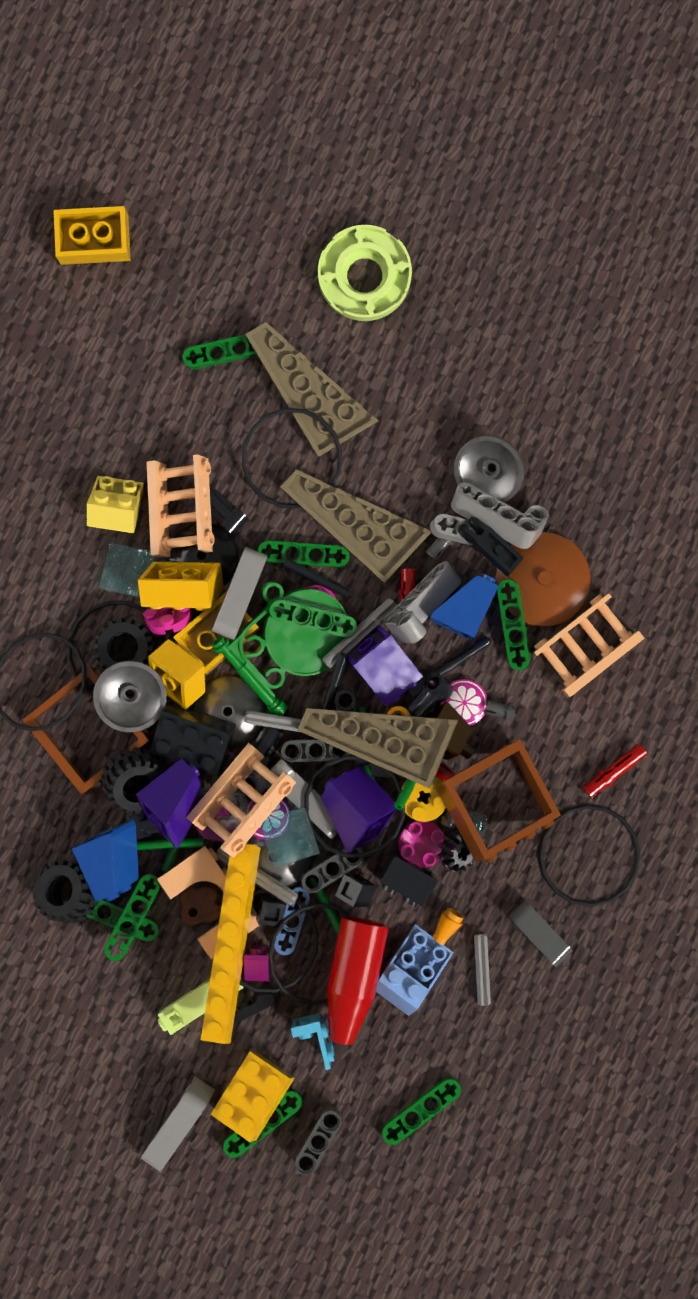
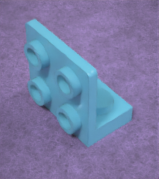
(306, 1026)

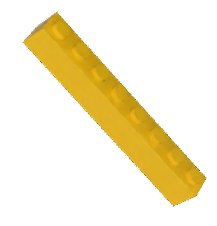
(230, 946)

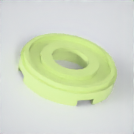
(364, 243)

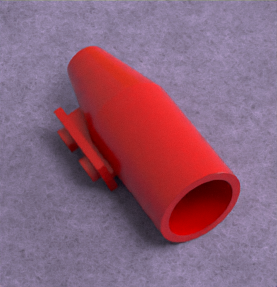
(354, 976)

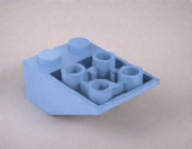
(412, 970)

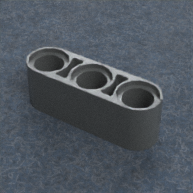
(304, 754)
(325, 879)
(540, 933)
(313, 1150)

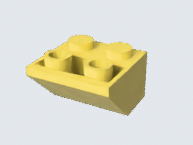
(114, 504)

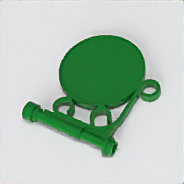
(288, 645)

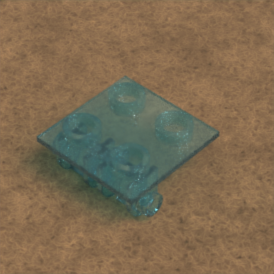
(124, 568)
(289, 837)

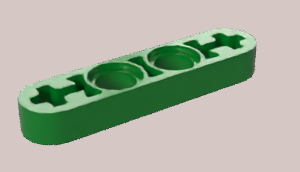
(228, 353)
(304, 549)
(311, 618)
(511, 624)
(116, 912)
(134, 918)
(423, 1113)
(270, 1126)

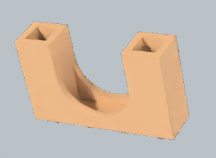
(197, 868)

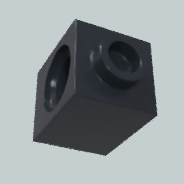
(356, 890)
(269, 909)

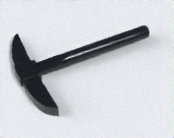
(453, 663)

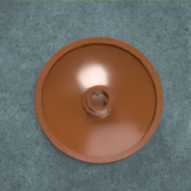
(551, 581)

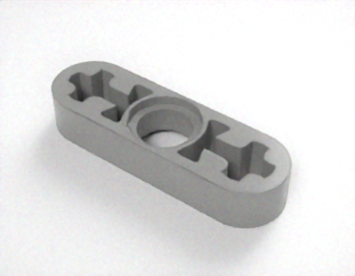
(450, 533)

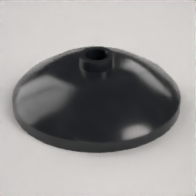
(224, 551)

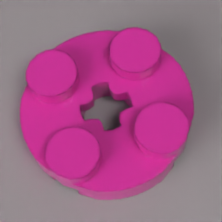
(166, 619)

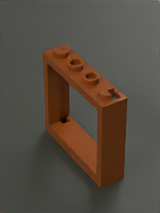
(54, 749)
(462, 819)

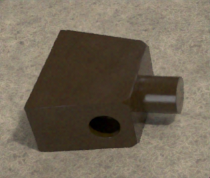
(458, 742)

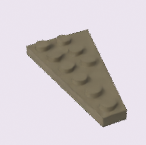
(309, 388)
(367, 531)
(394, 742)

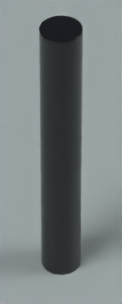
(314, 577)
(335, 681)

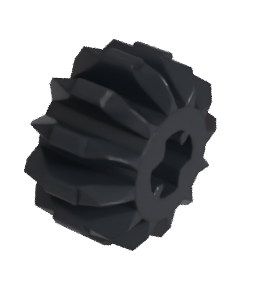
(455, 852)

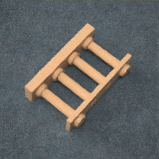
(158, 506)
(608, 653)
(226, 786)

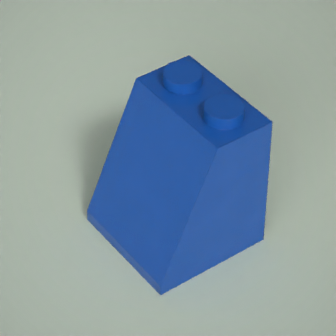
(466, 607)
(109, 861)

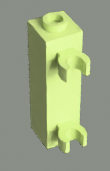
(185, 1009)

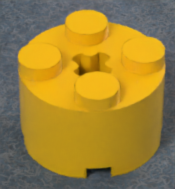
(425, 811)

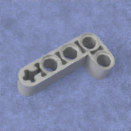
(512, 525)
(239, 593)
(407, 617)
(317, 809)
(178, 1124)

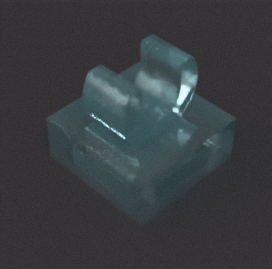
(479, 821)

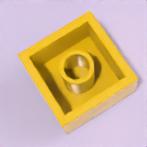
(180, 673)

